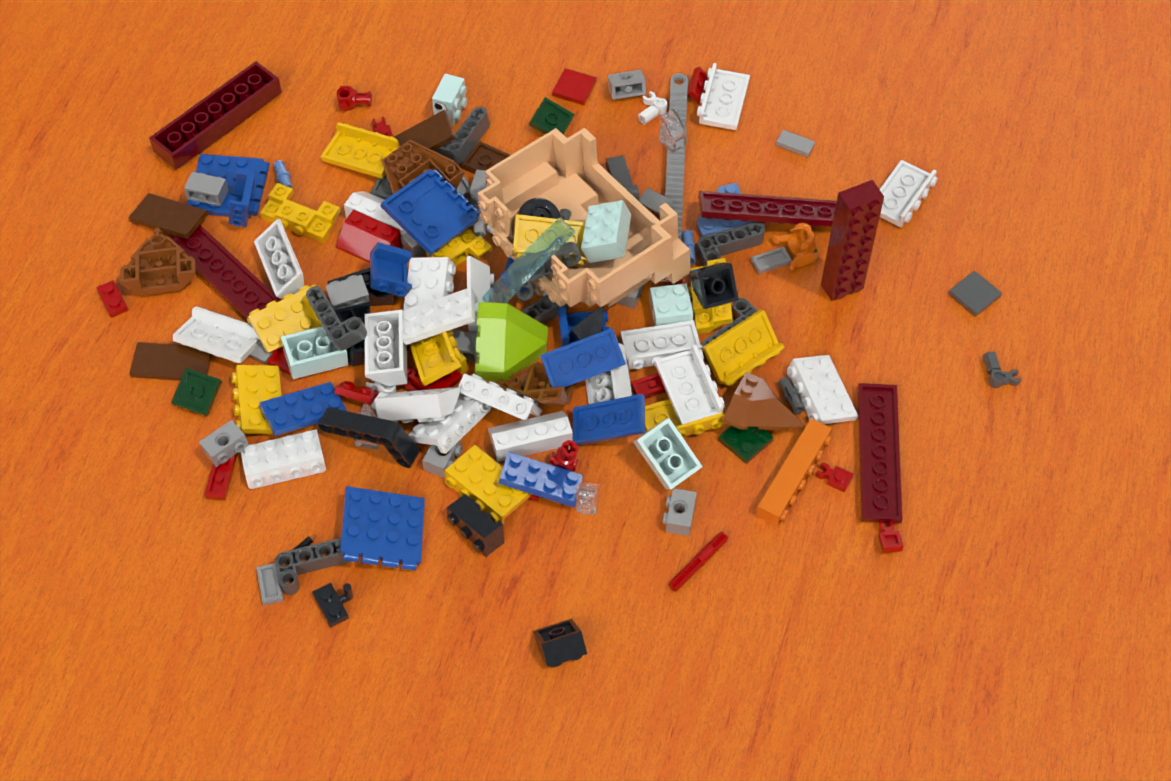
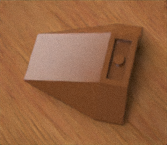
(413, 160)

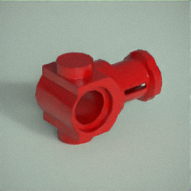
(350, 98)
(565, 456)

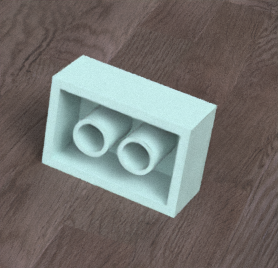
(606, 231)
(311, 353)
(667, 454)

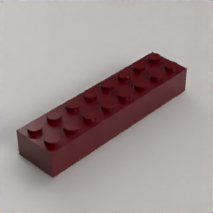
(215, 115)
(851, 239)

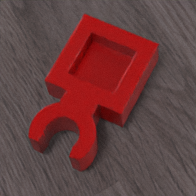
(381, 127)
(836, 478)
(889, 539)

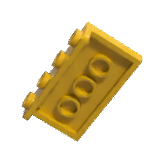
(359, 150)
(529, 228)
(283, 318)
(742, 348)
(436, 356)
(253, 386)
(661, 410)
(478, 478)

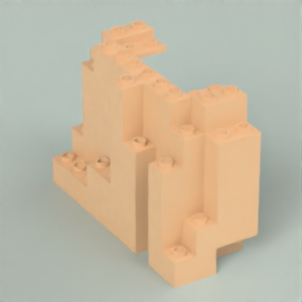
(572, 179)

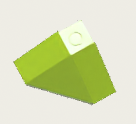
(506, 341)

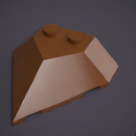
(158, 267)
(536, 385)
(759, 407)

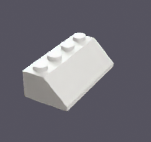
(370, 206)
(279, 260)
(480, 280)
(385, 349)
(609, 385)
(417, 405)
(531, 435)

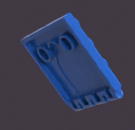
(226, 168)
(431, 211)
(382, 528)

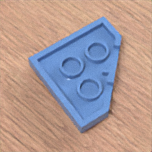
(710, 226)

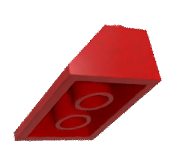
(363, 232)

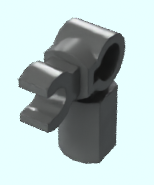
(997, 377)

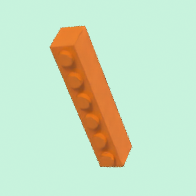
(794, 472)

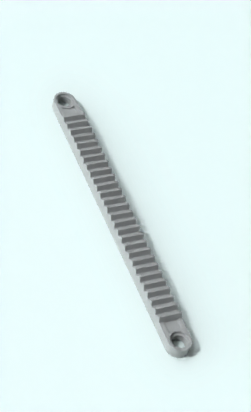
(676, 160)

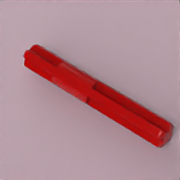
(698, 561)

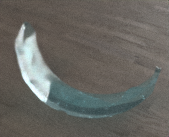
(529, 262)

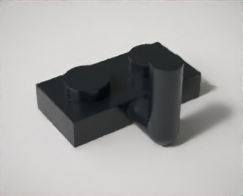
(331, 604)

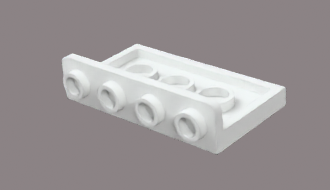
(723, 98)
(904, 192)
(430, 280)
(439, 315)
(217, 335)
(656, 342)
(689, 385)
(821, 390)
(497, 397)
(450, 430)
(283, 459)

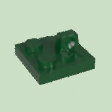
(551, 116)
(196, 392)
(745, 442)

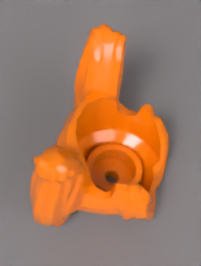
(801, 243)

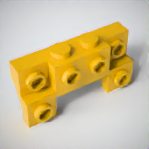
(297, 217)
(461, 246)
(712, 317)

